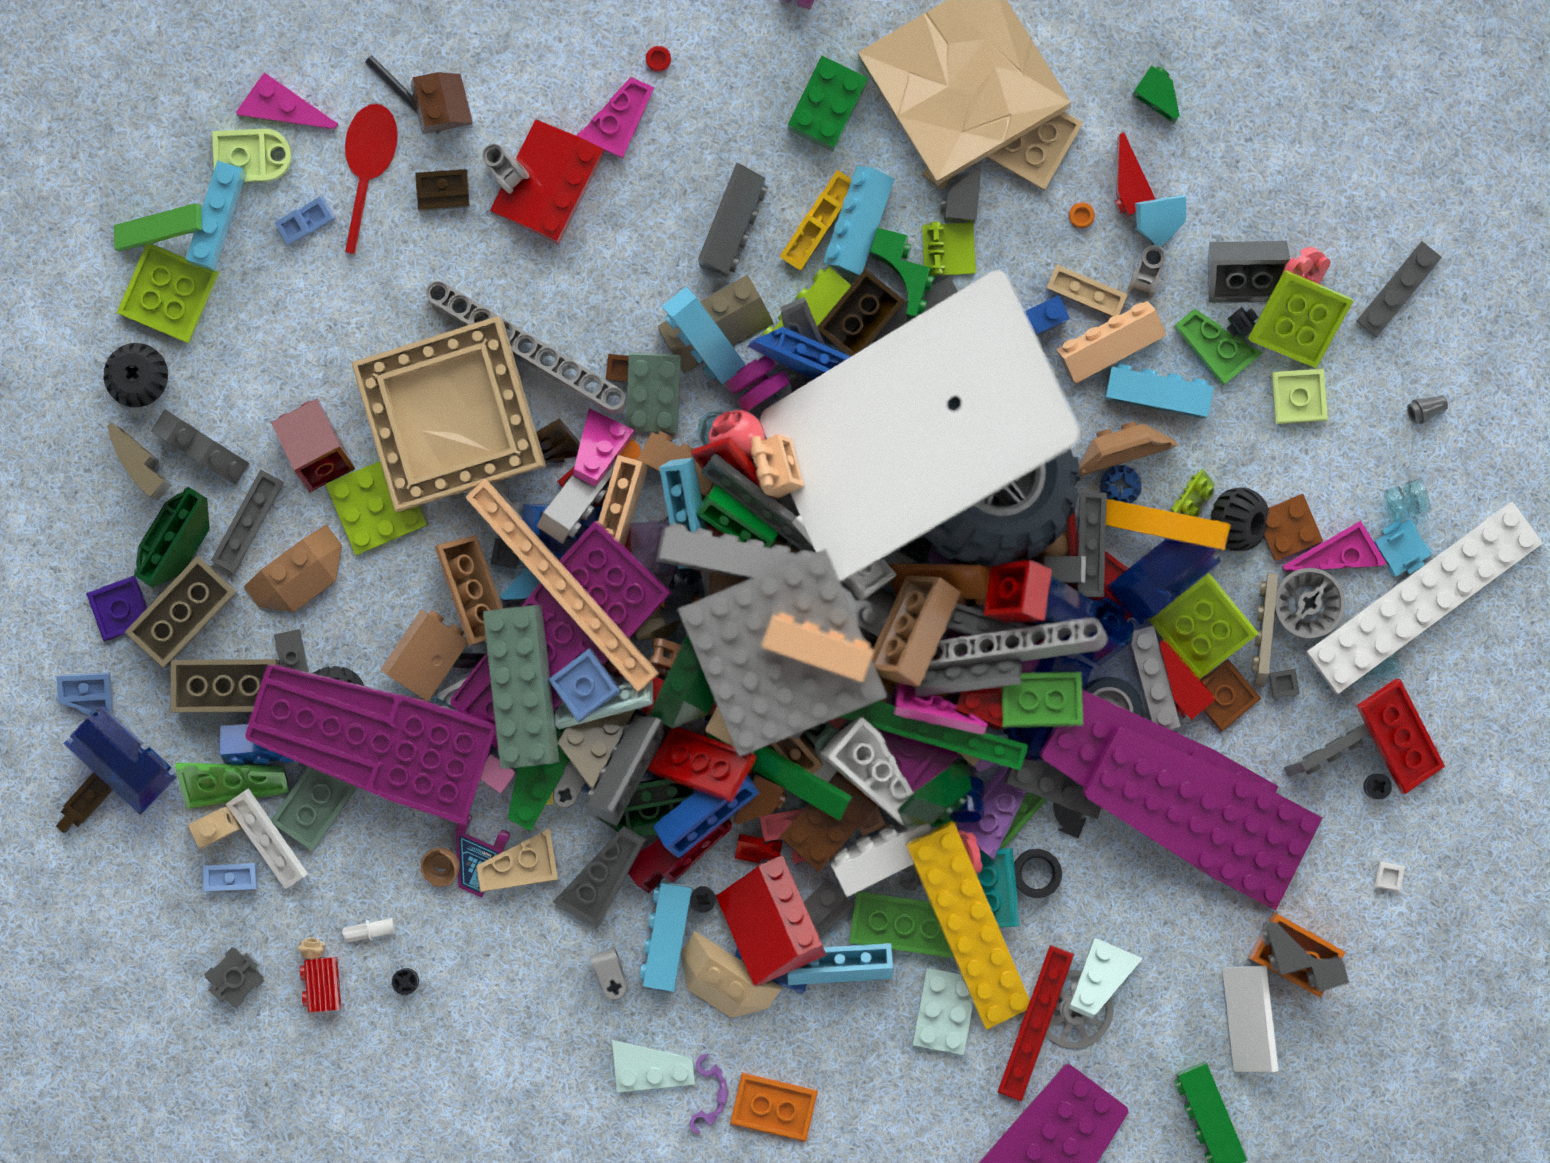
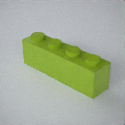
(821, 296)

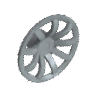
(1075, 1018)

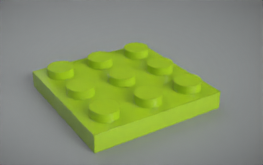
(167, 293)
(1300, 319)
(368, 510)
(1203, 626)

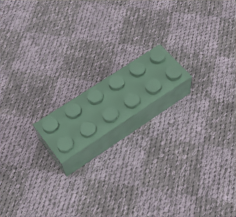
(521, 686)

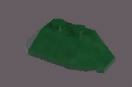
(172, 538)
(685, 690)
(937, 797)
(650, 805)

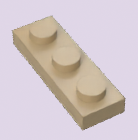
(1086, 291)

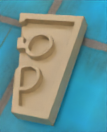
(520, 866)

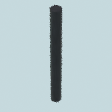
(392, 82)

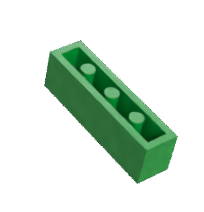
(1210, 1115)

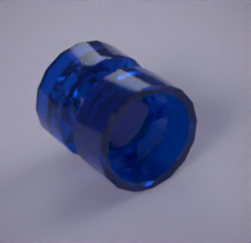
(973, 809)

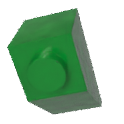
(1158, 93)

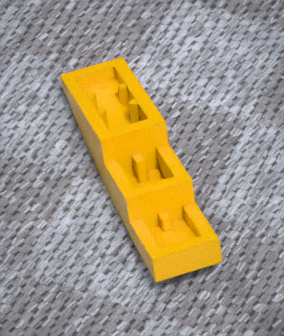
(817, 222)

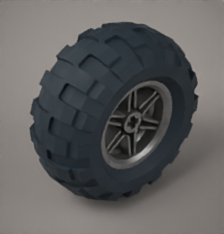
(1022, 522)

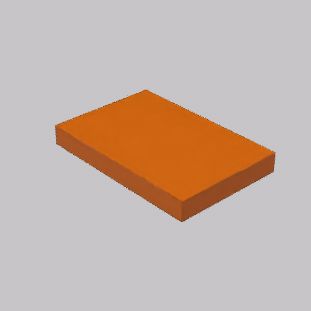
(773, 1107)

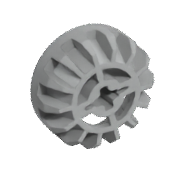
(1325, 586)

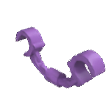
(722, 1094)

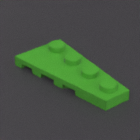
(219, 783)

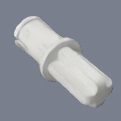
(369, 930)

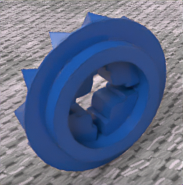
(1130, 477)

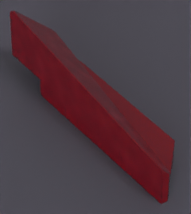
(658, 862)

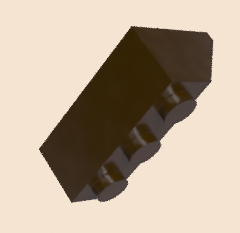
(860, 314)

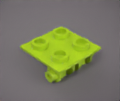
(949, 248)
(1199, 489)

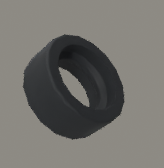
(1056, 873)

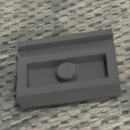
(826, 907)

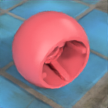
(740, 426)

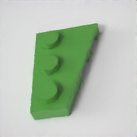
(1215, 346)

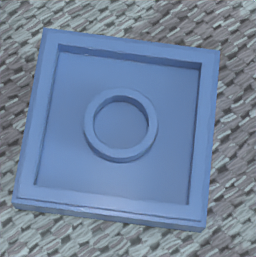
(584, 685)

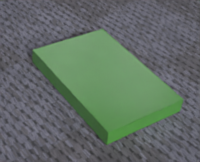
(1043, 700)

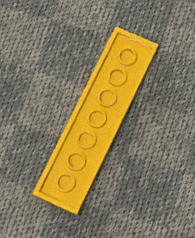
(968, 925)

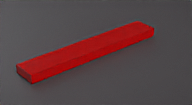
(1036, 1023)

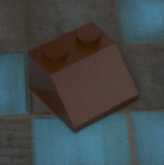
(440, 101)
(769, 798)

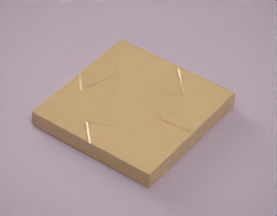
(963, 82)
(448, 414)

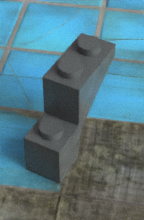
(200, 447)
(1290, 956)

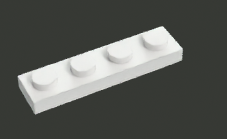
(266, 838)

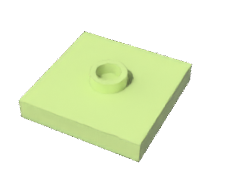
(1299, 396)

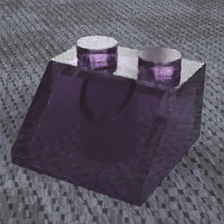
(645, 545)

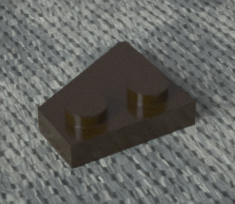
(557, 442)

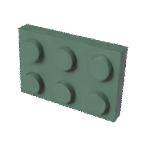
(653, 392)
(312, 806)

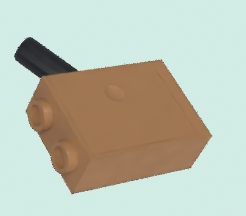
(428, 654)

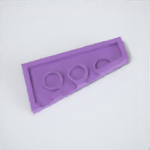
(1000, 808)

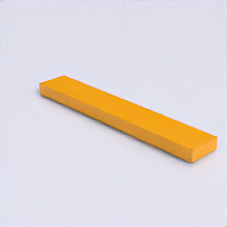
(1166, 524)

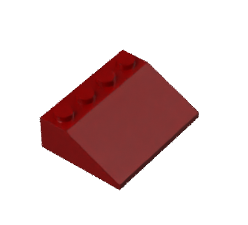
(559, 176)
(770, 922)

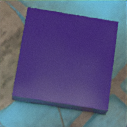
(117, 606)

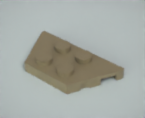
(591, 742)

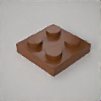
(1291, 528)

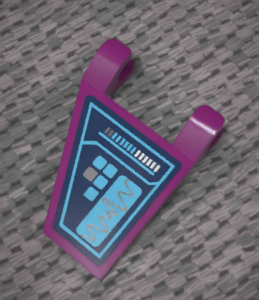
(473, 852)

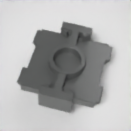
(234, 977)

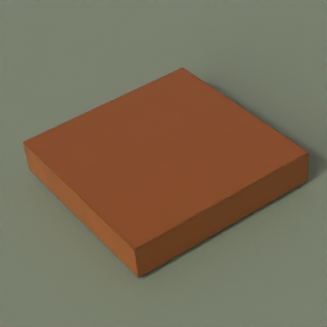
(1232, 695)

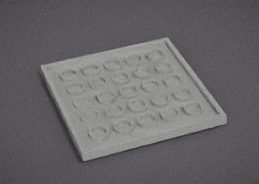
(763, 691)

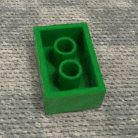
(827, 103)

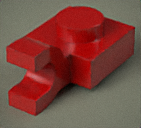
(753, 849)

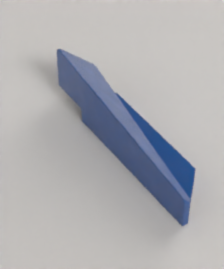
(798, 352)

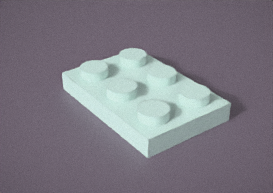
(943, 1012)

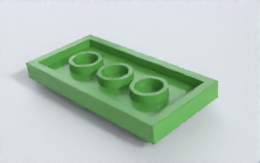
(897, 920)

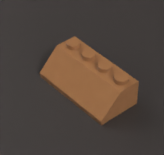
(469, 584)
(914, 629)

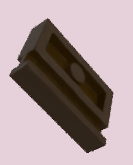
(442, 189)

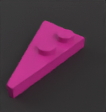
(276, 102)
(1344, 550)
(933, 710)

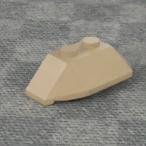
(723, 979)

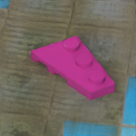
(619, 118)
(599, 446)

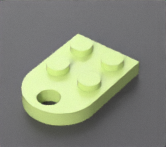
(252, 152)

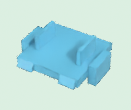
(1402, 548)

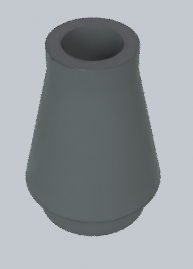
(1424, 409)

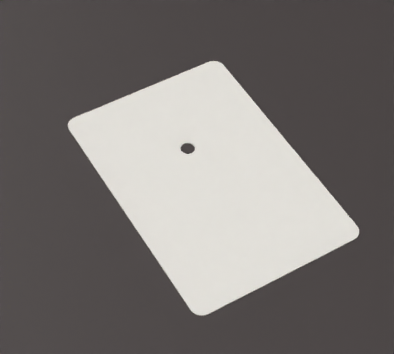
(887, 452)

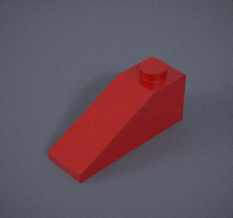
(1130, 180)
(1186, 687)

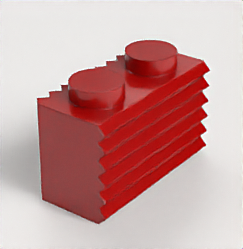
(322, 984)

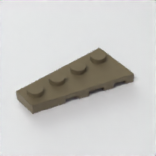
(1264, 639)

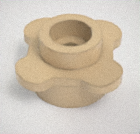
(311, 948)

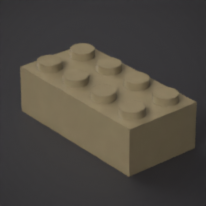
(181, 611)
(216, 684)

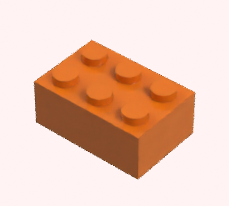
(1308, 941)

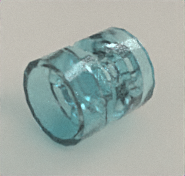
(1415, 496)

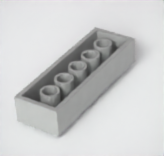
(721, 554)

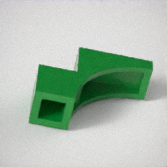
(892, 249)

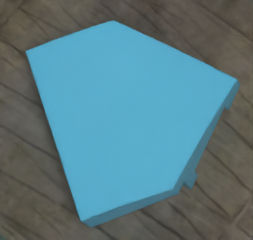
(1160, 218)

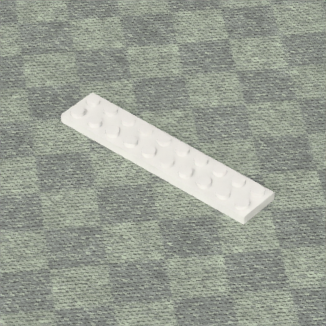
(1423, 597)

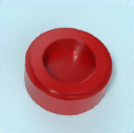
(658, 58)

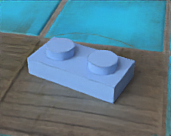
(230, 877)

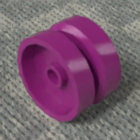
(755, 380)

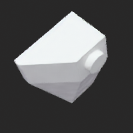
(865, 761)

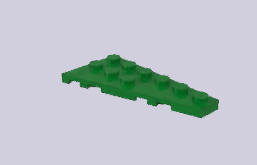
(534, 787)

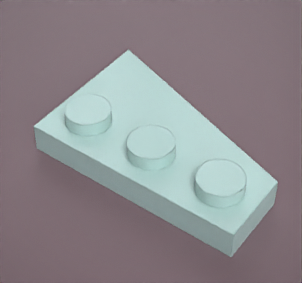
(1101, 976)
(649, 1068)

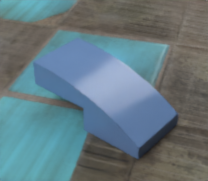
(305, 220)

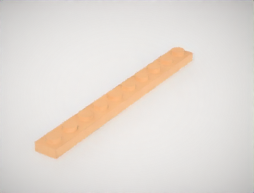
(562, 585)

